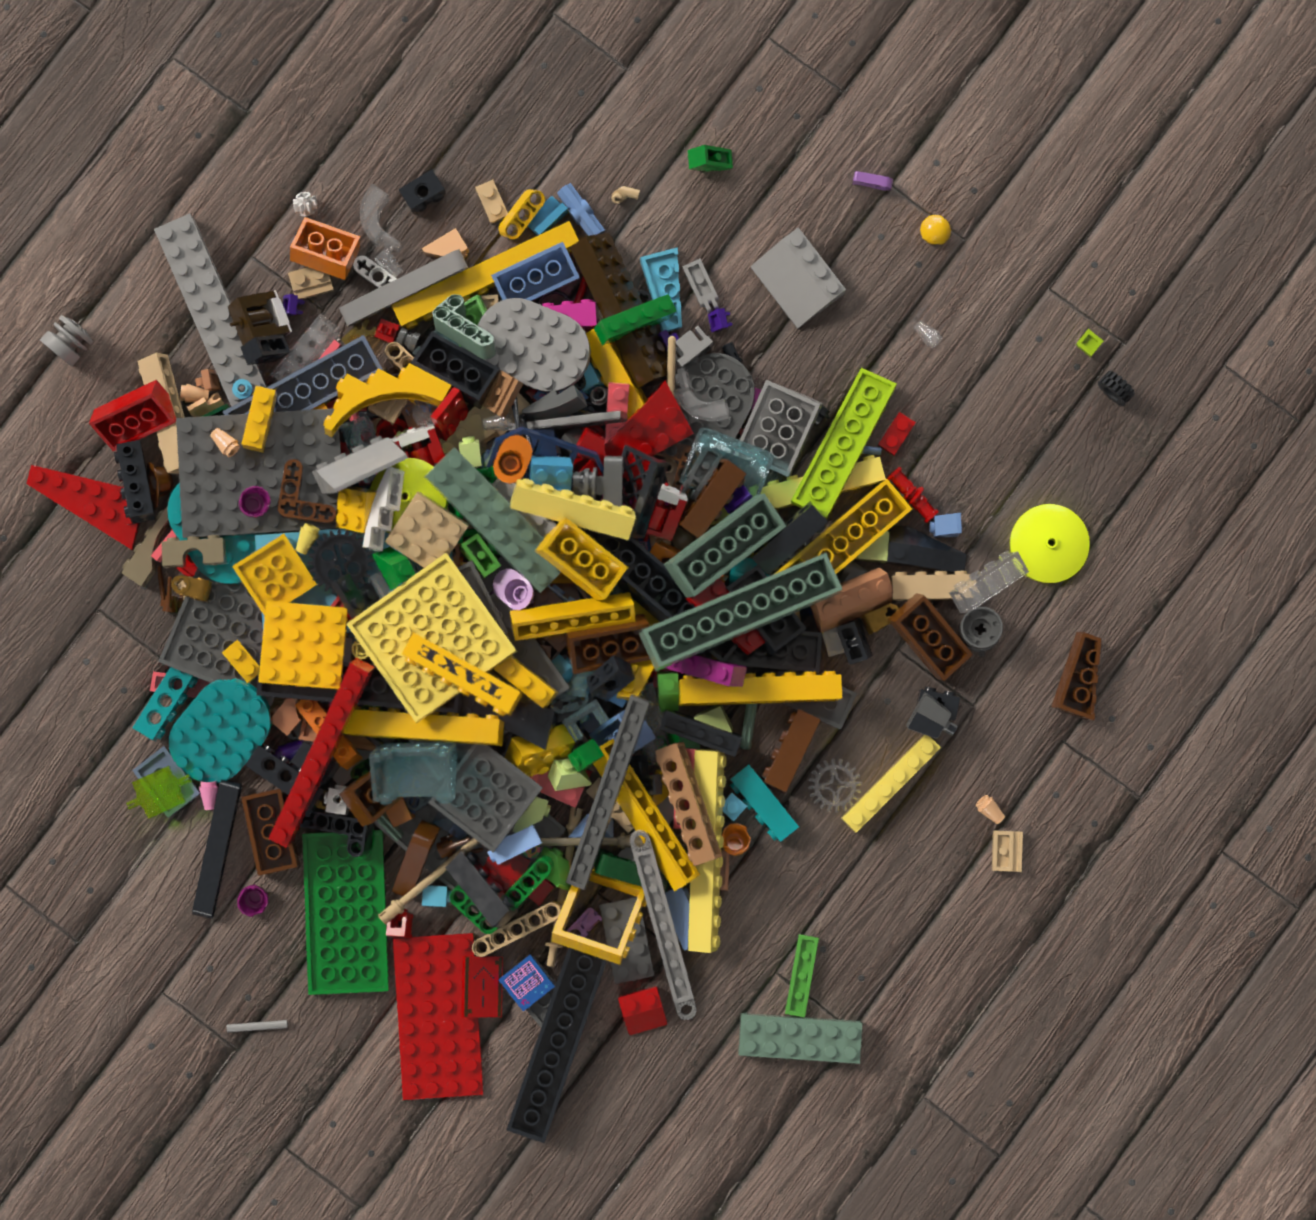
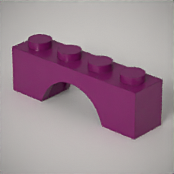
(712, 670)

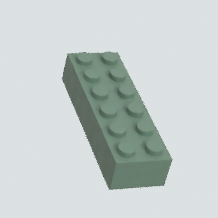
(725, 545)
(800, 1038)

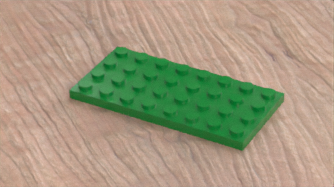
(341, 915)

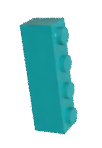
(764, 803)

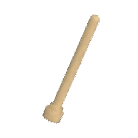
(671, 363)

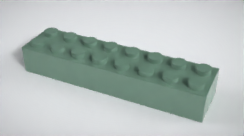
(492, 517)

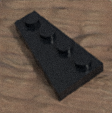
(526, 721)

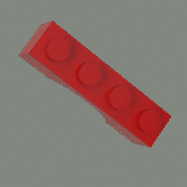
(596, 442)

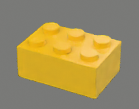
(535, 760)

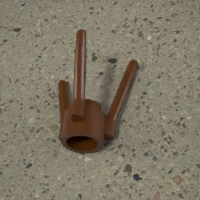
(169, 602)
(447, 847)

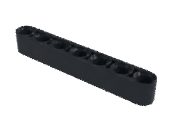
(217, 849)

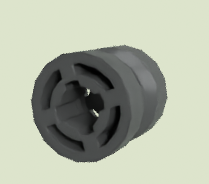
(408, 339)

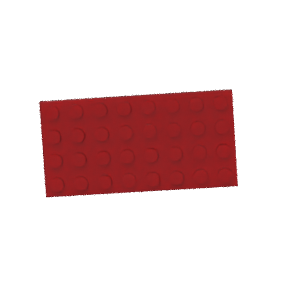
(436, 1044)

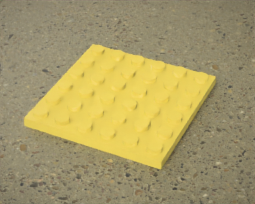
(445, 612)

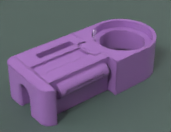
(872, 180)
(586, 922)

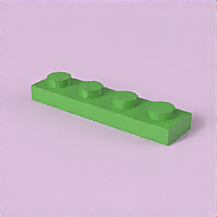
(801, 975)

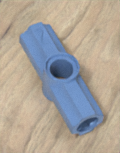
(580, 210)

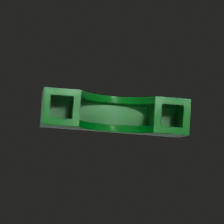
(648, 313)

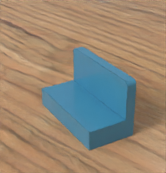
(548, 216)

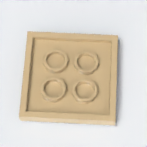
(426, 531)

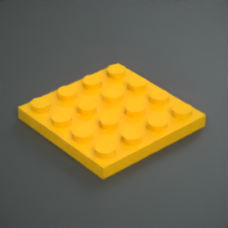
(303, 645)

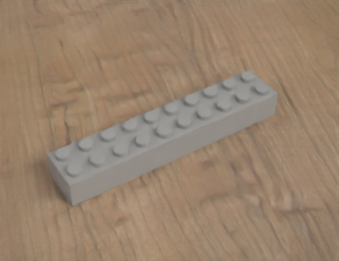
(207, 303)

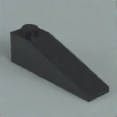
(918, 550)

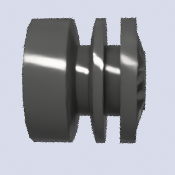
(990, 623)

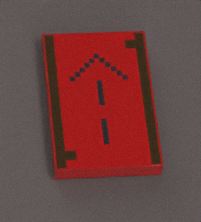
(482, 986)

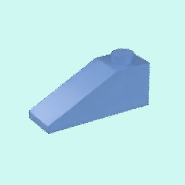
(679, 911)

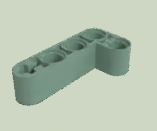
(451, 322)

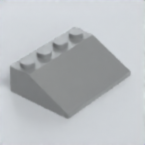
(798, 278)
(781, 424)
(357, 465)

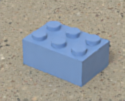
(610, 729)

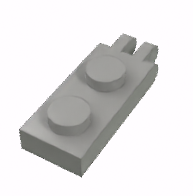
(701, 284)

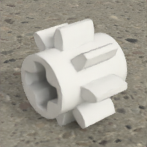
(305, 204)

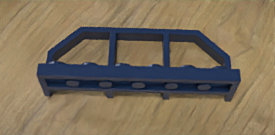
(490, 456)

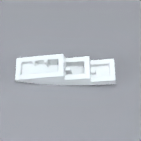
(384, 504)

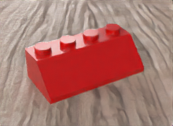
(133, 415)

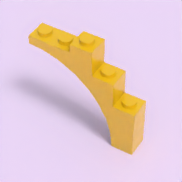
(380, 387)

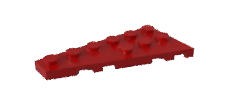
(88, 499)

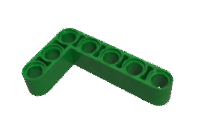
(520, 885)

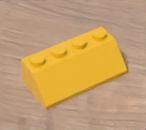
(581, 559)

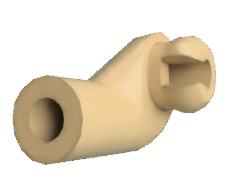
(623, 193)

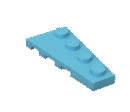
(662, 279)

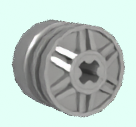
(67, 340)

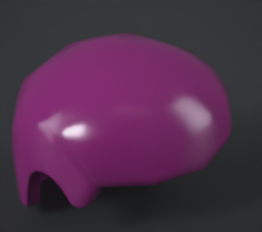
(254, 501)
(252, 900)

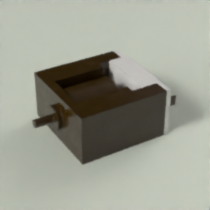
(259, 316)

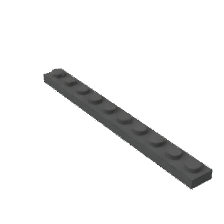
(608, 791)

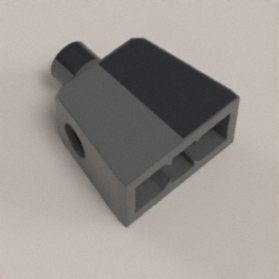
(931, 718)

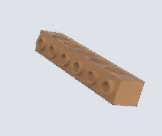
(697, 810)

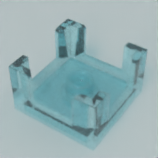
(582, 716)

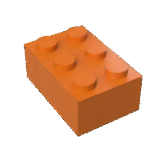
(324, 248)

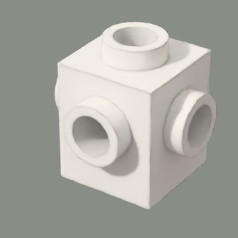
(331, 800)

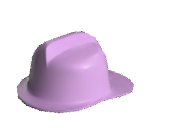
(513, 589)

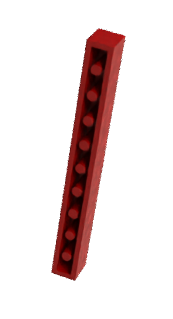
(321, 752)

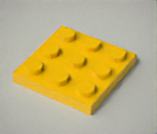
(274, 573)

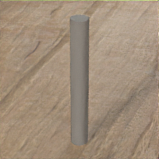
(257, 1026)

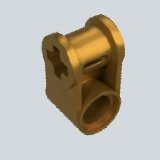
(195, 587)
(877, 619)

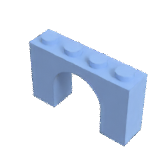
(515, 844)

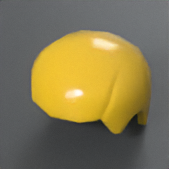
(935, 229)

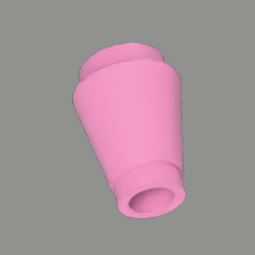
(208, 794)

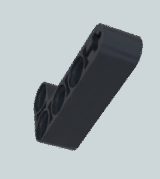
(334, 825)

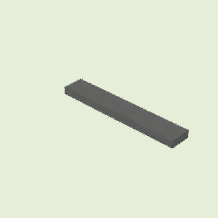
(576, 421)

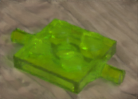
(158, 792)

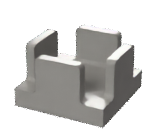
(690, 347)

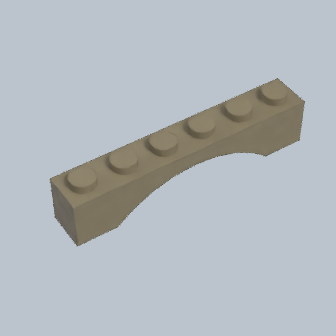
(142, 565)

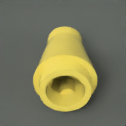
(307, 537)

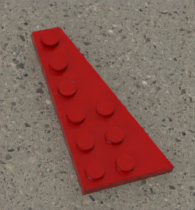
(650, 428)

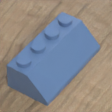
(536, 274)

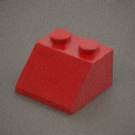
(642, 1010)

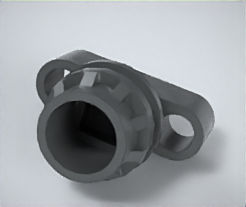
(608, 485)

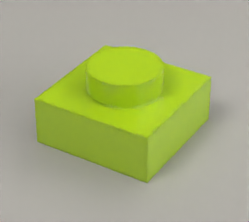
(1089, 343)

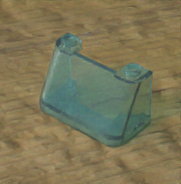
(748, 458)
(414, 771)

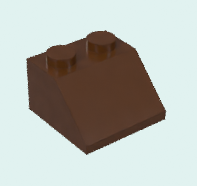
(359, 799)

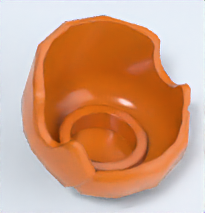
(736, 839)

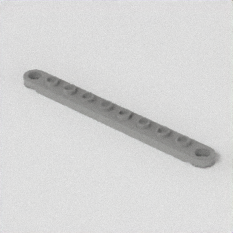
(663, 924)

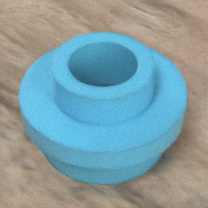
(248, 389)

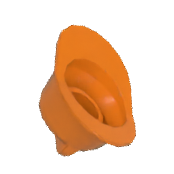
(512, 459)

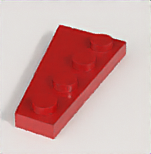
(746, 642)

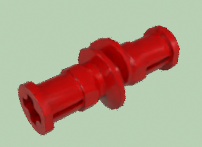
(912, 494)

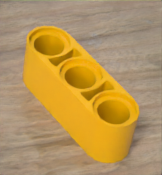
(530, 210)

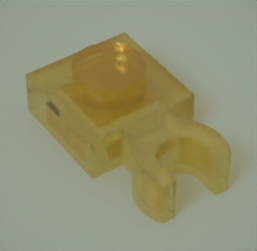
(355, 333)

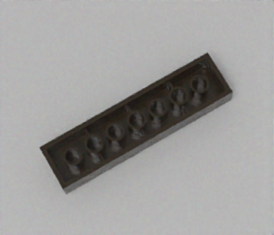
(615, 293)

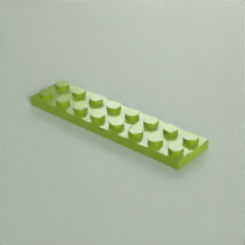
(844, 442)

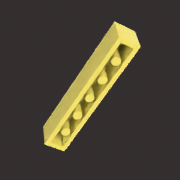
(580, 510)
(890, 783)

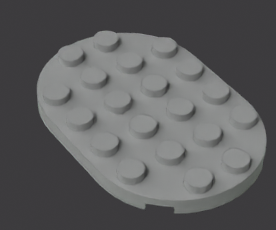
(537, 344)

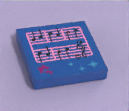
(526, 982)

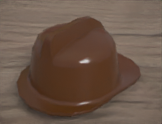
(159, 482)

